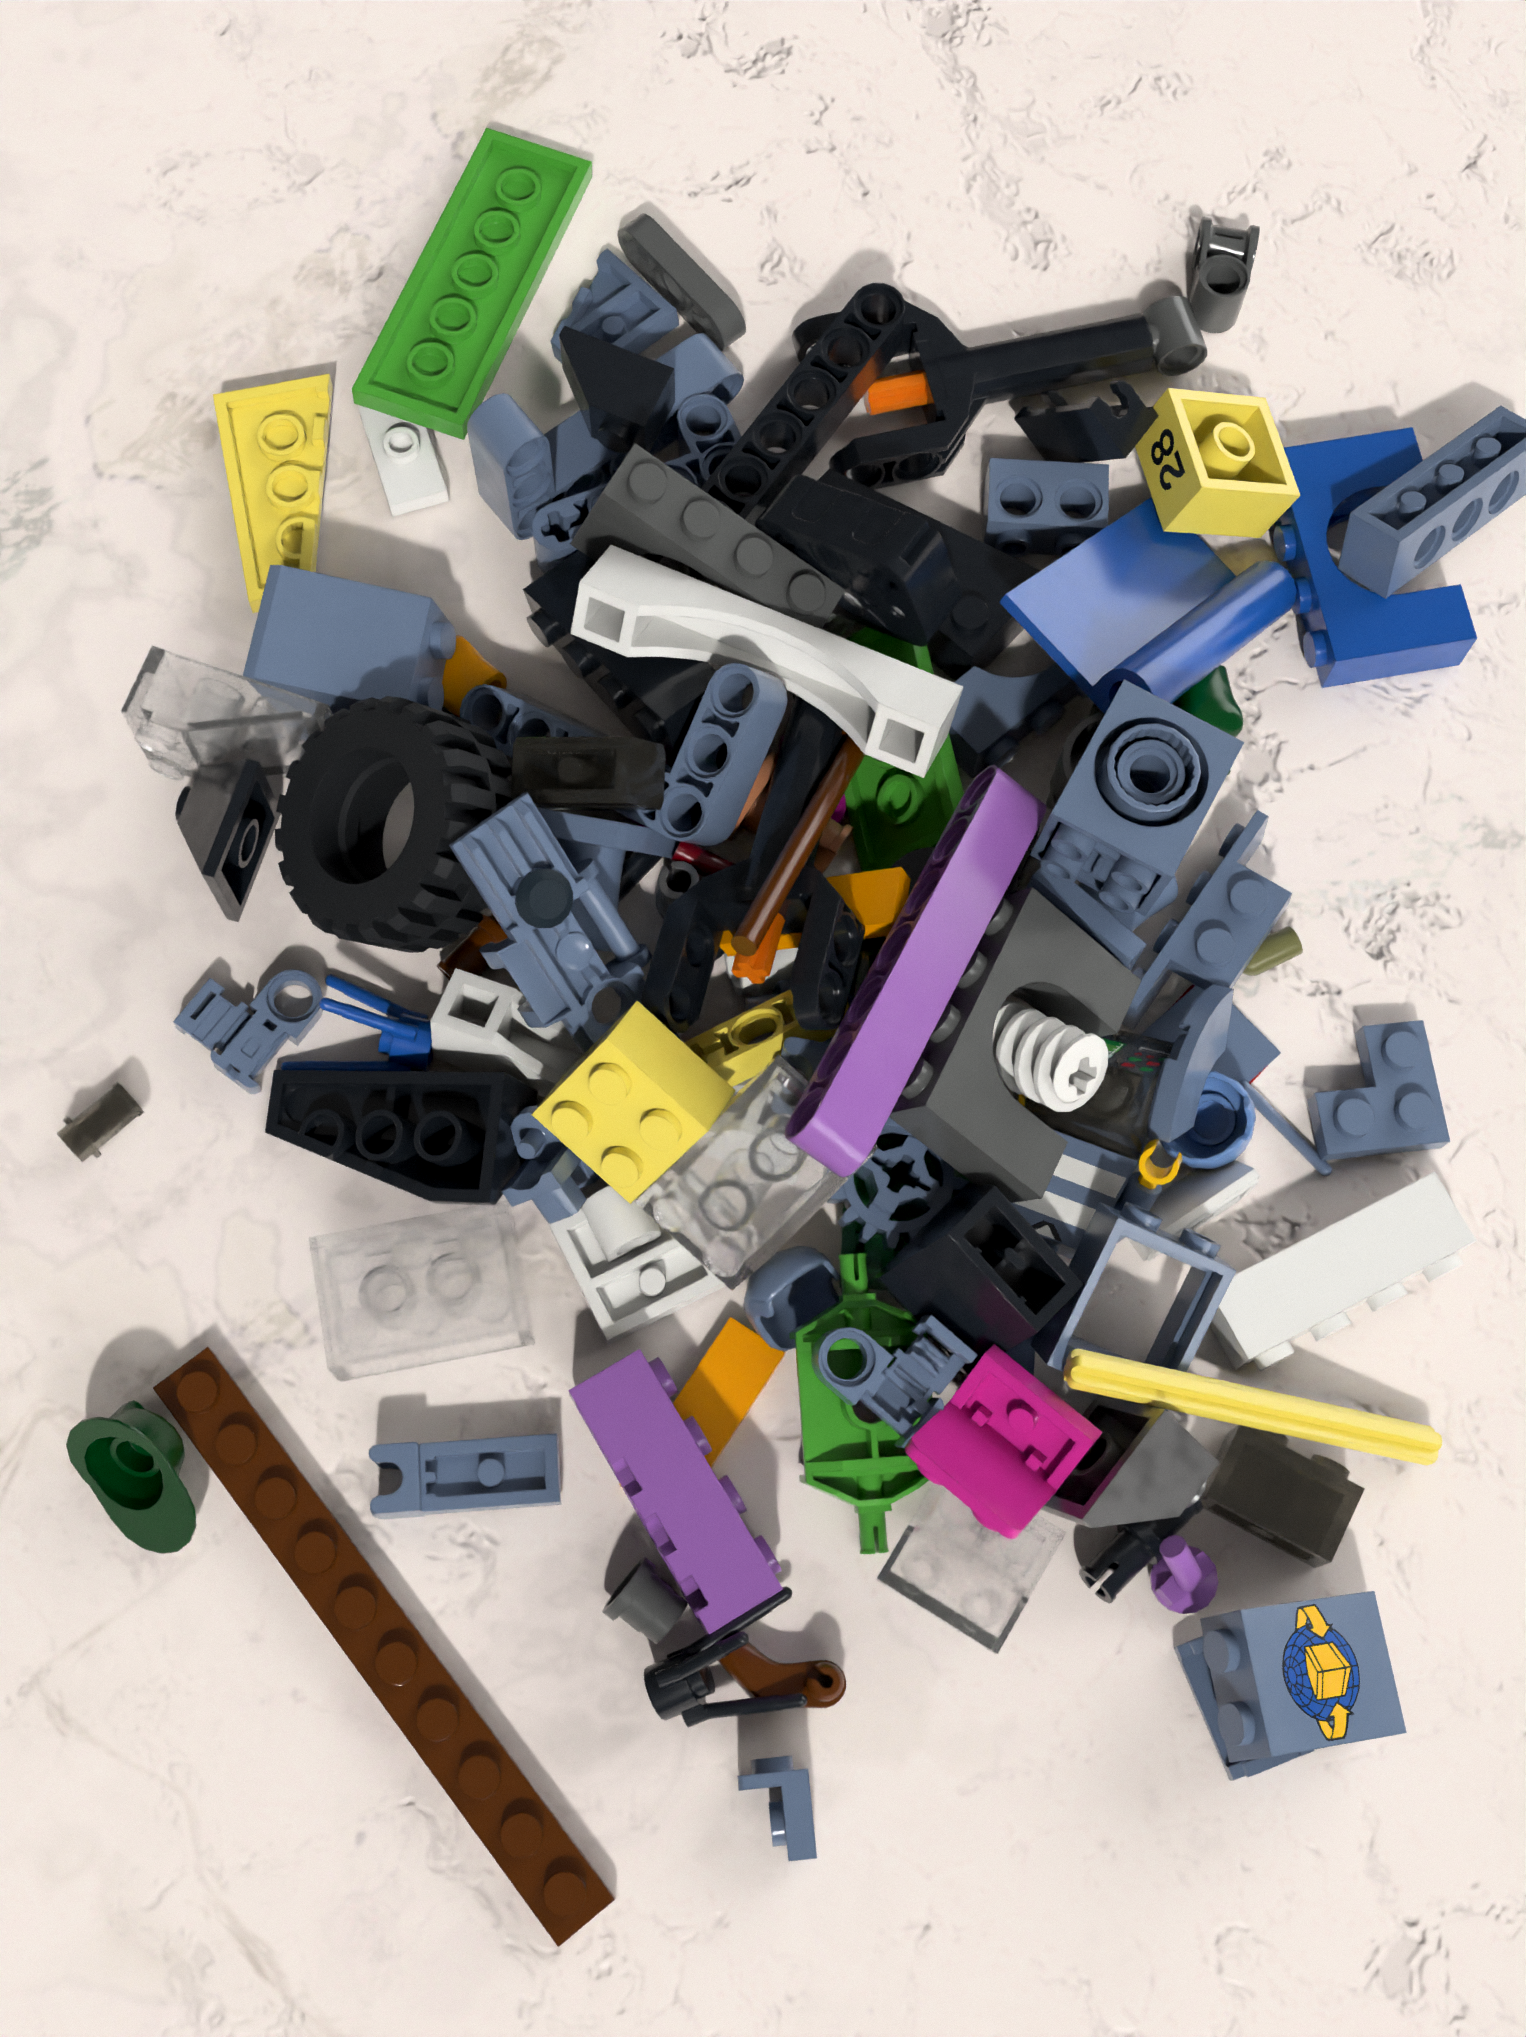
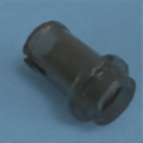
(99, 1122)

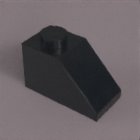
(617, 390)

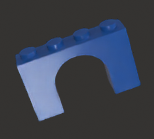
(1349, 629)

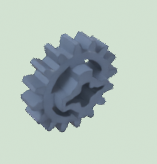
(921, 1193)

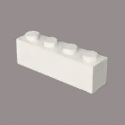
(1339, 1270)

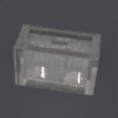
(966, 1570)

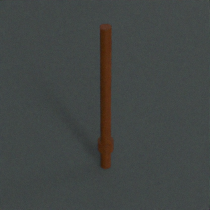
(797, 849)

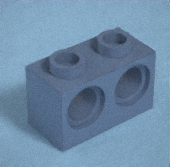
(1044, 494)

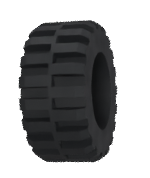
(339, 815)

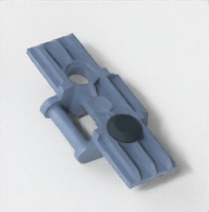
(546, 952)

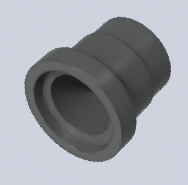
(646, 1602)

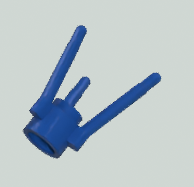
(403, 1035)

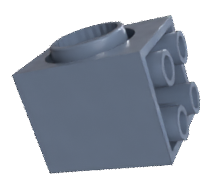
(1135, 800)

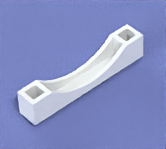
(659, 612)
(484, 1032)

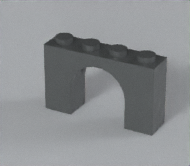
(664, 514)
(955, 1091)

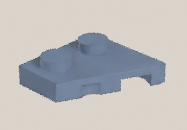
(619, 309)

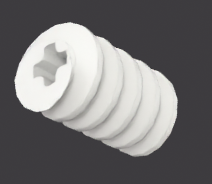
(1047, 1058)

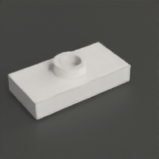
(404, 462)

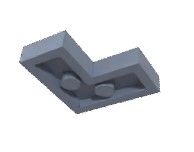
(1395, 1110)

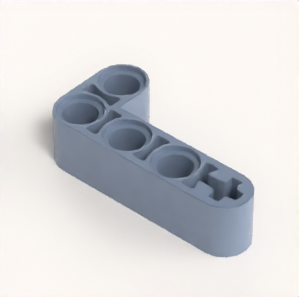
(696, 463)

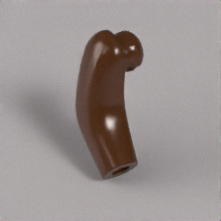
(760, 1676)

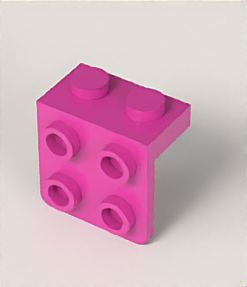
(1002, 1444)

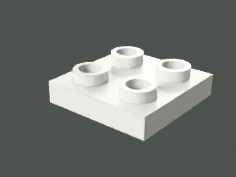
(628, 1265)

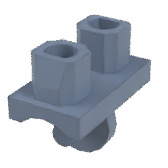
(549, 1174)

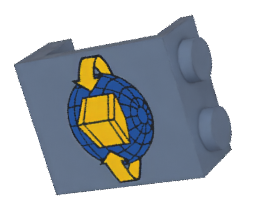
(1301, 1676)

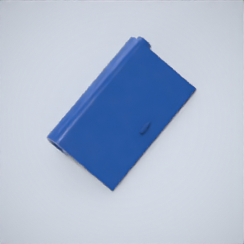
(1146, 608)

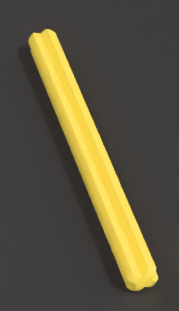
(1251, 1407)

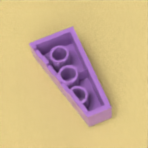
(675, 1490)

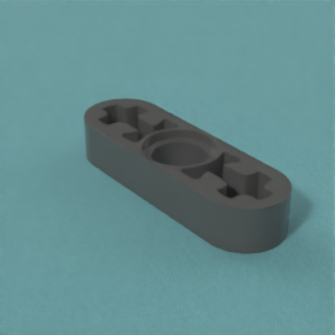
(681, 281)

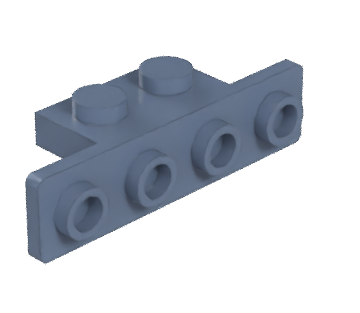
(1222, 928)

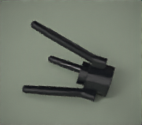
(685, 1679)

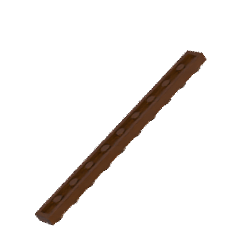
(386, 1647)

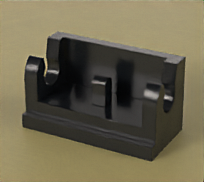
(1088, 429)

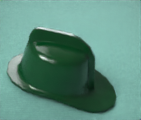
(134, 1472)

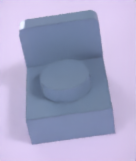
(793, 1816)

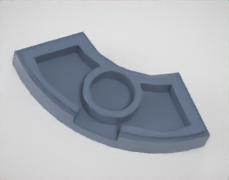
(1190, 1063)

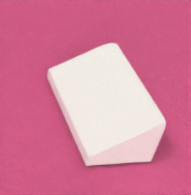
(1199, 1199)

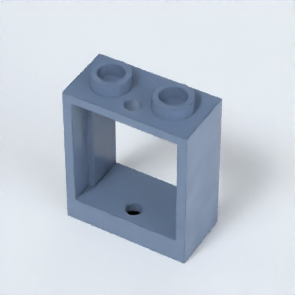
(1191, 1309)

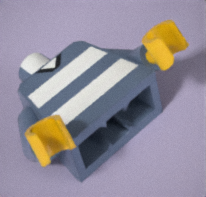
(1084, 1179)

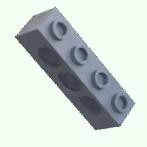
(1437, 504)

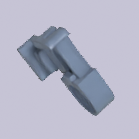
(246, 1039)
(899, 1391)

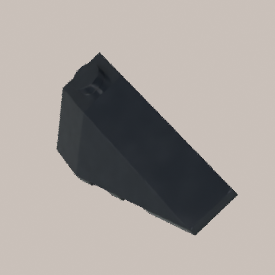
(412, 1129)

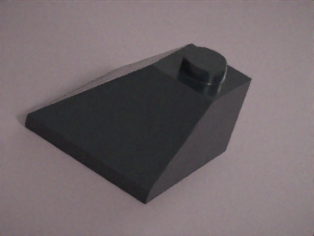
(228, 828)

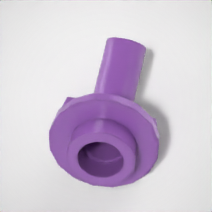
(1184, 1577)

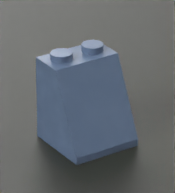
(348, 640)

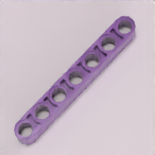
(915, 973)

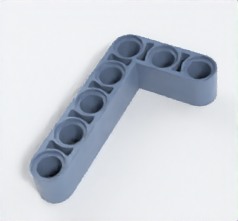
(526, 470)
(695, 770)

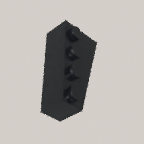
(647, 694)

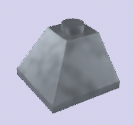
(1135, 1470)

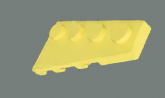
(275, 472)

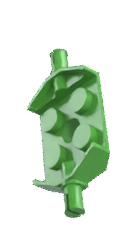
(840, 1451)

